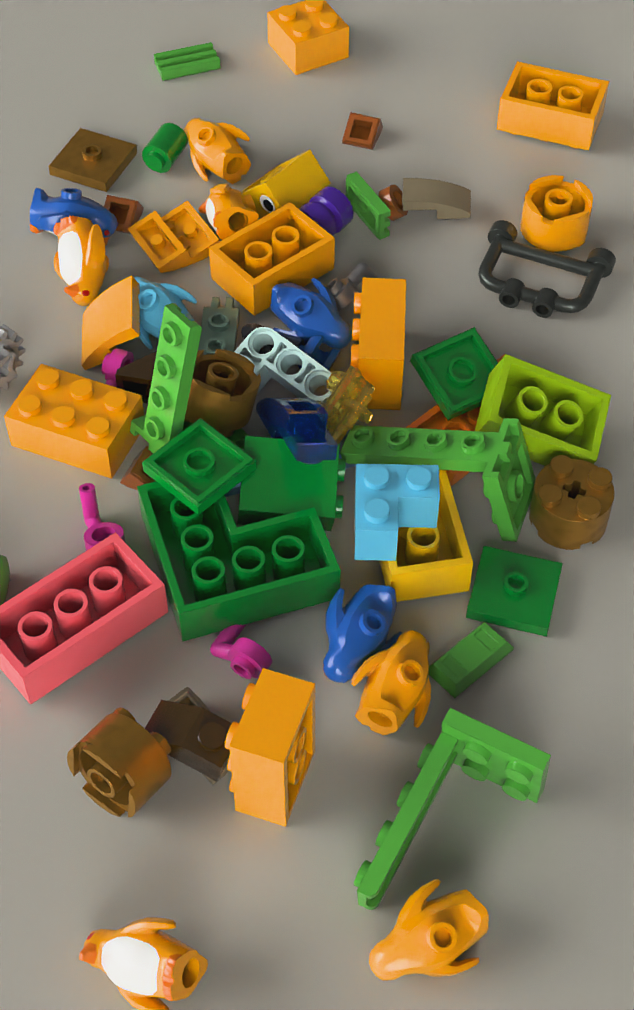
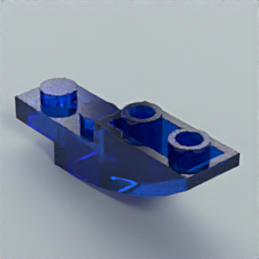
(301, 426)

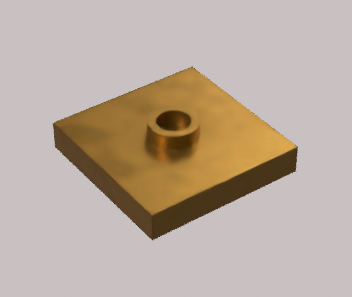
(93, 159)

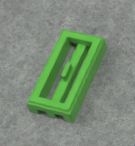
(187, 61)
(368, 205)

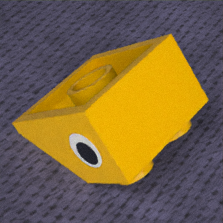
(288, 182)

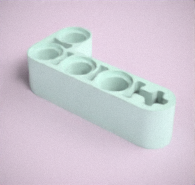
(279, 359)

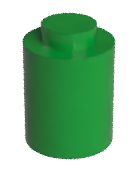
(165, 147)

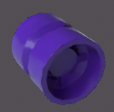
(329, 210)

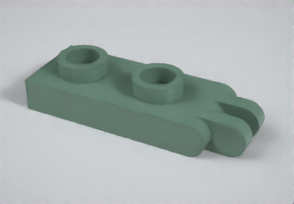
(219, 326)

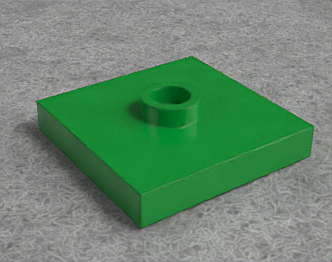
(456, 372)
(199, 466)
(514, 591)

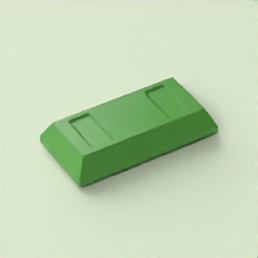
(469, 659)

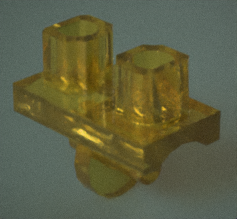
(347, 401)

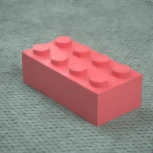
(77, 616)

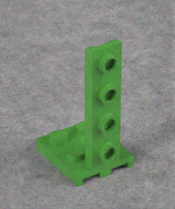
(172, 382)
(500, 455)
(481, 755)

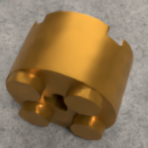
(222, 391)
(571, 502)
(121, 763)

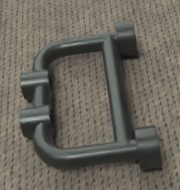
(502, 240)

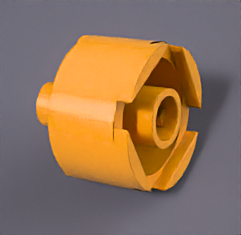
(556, 213)

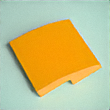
(175, 238)
(110, 321)

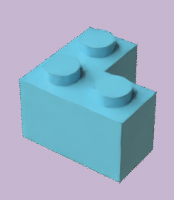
(389, 499)

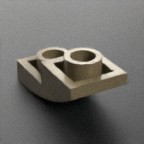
(428, 194)

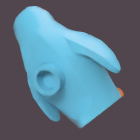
(152, 300)

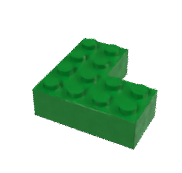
(233, 573)

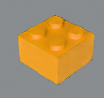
(308, 35)

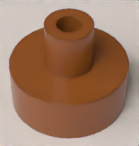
(393, 199)

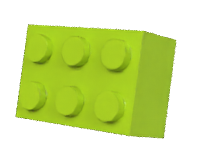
(553, 410)

